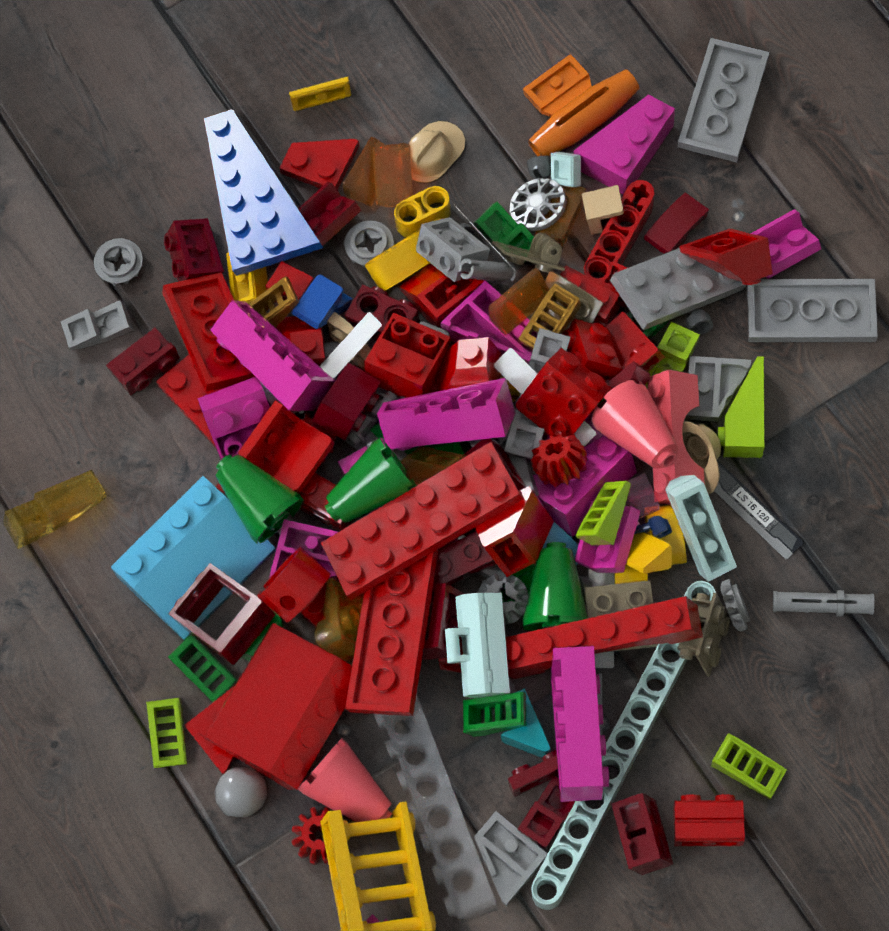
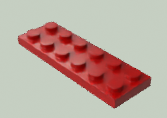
(421, 521)
(392, 642)

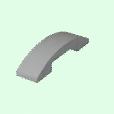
(525, 434)

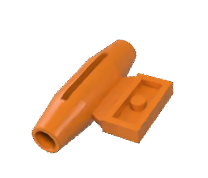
(574, 103)

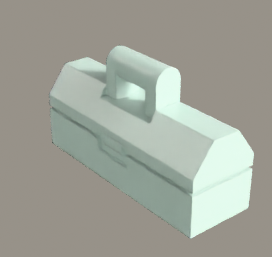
(700, 526)
(483, 645)

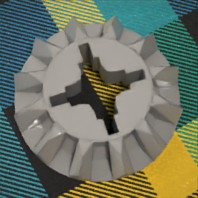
(356, 239)
(110, 252)
(514, 589)
(735, 605)

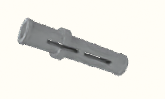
(494, 271)
(825, 602)

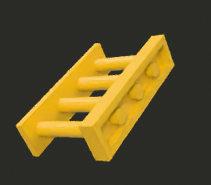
(343, 866)

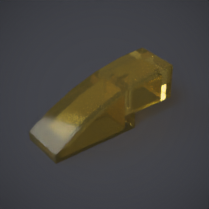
(53, 508)

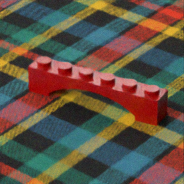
(650, 624)

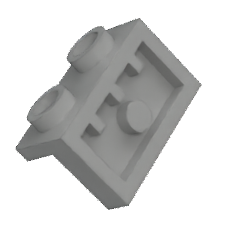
(447, 244)

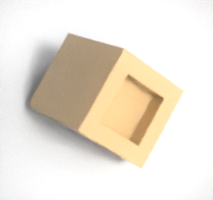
(601, 205)

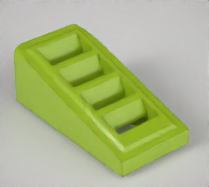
(605, 514)
(167, 704)
(732, 742)

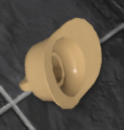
(435, 150)
(704, 449)

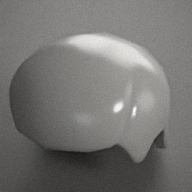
(240, 792)

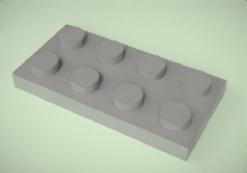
(723, 100)
(670, 287)
(812, 310)

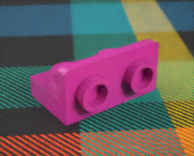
(788, 241)
(610, 557)

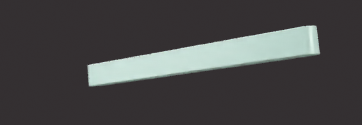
(622, 759)

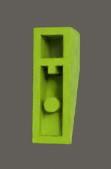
(744, 422)

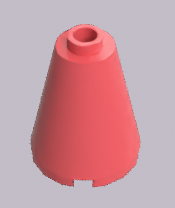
(636, 424)
(347, 786)

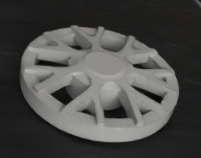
(538, 203)

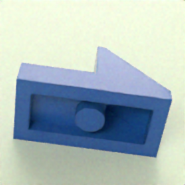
(321, 301)

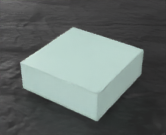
(566, 169)

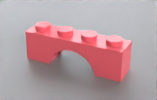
(674, 396)

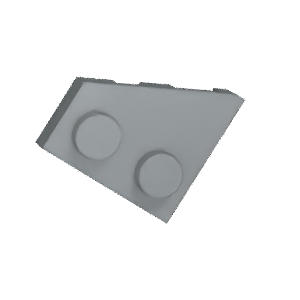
(716, 384)
(508, 856)

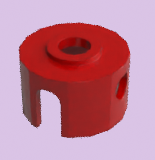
(294, 585)

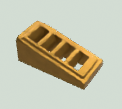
(558, 294)
(268, 298)

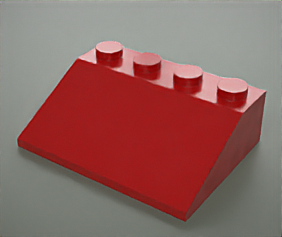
(283, 707)

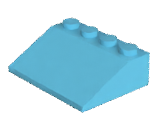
(182, 544)

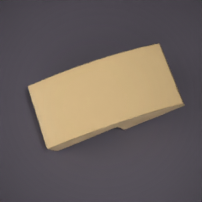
(339, 329)

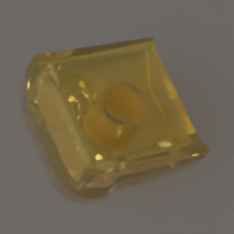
(340, 623)

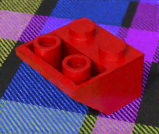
(436, 293)
(407, 357)
(516, 533)

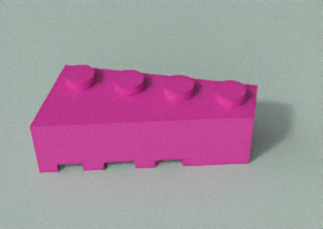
(272, 357)
(448, 416)
(577, 724)

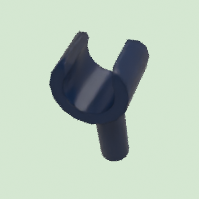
(659, 526)

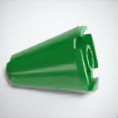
(369, 484)
(256, 497)
(555, 590)

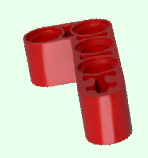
(619, 236)

